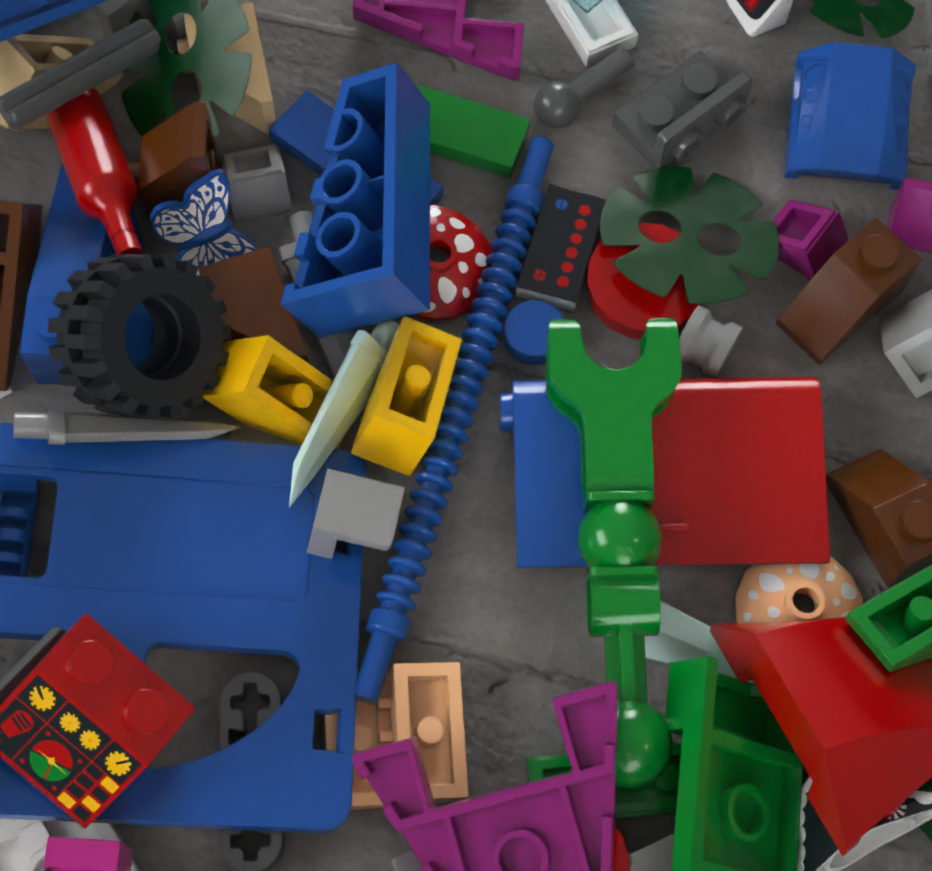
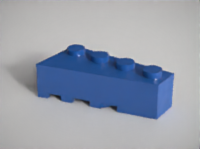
(371, 213)

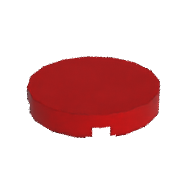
(623, 303)

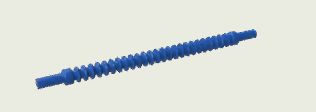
(389, 622)

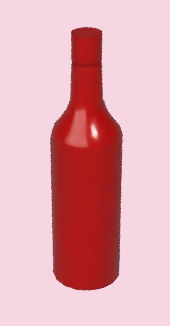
(97, 166)

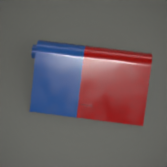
(731, 474)

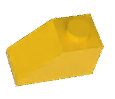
(269, 388)
(407, 397)

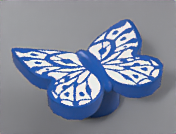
(200, 223)

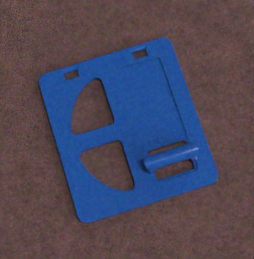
(203, 556)

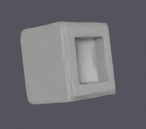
(256, 182)

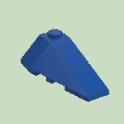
(67, 246)

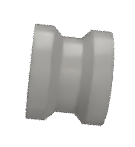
(708, 342)

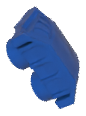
(850, 114)

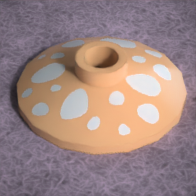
(768, 592)

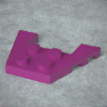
(443, 28)
(533, 826)

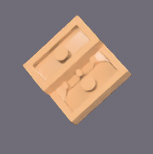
(413, 702)

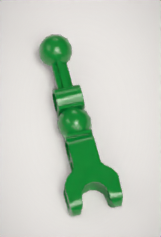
(619, 531)

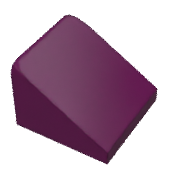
(912, 214)
(808, 236)

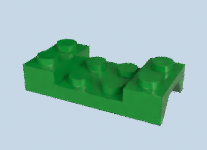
(734, 775)

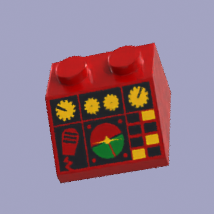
(88, 721)

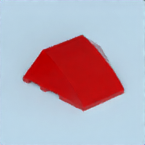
(844, 713)

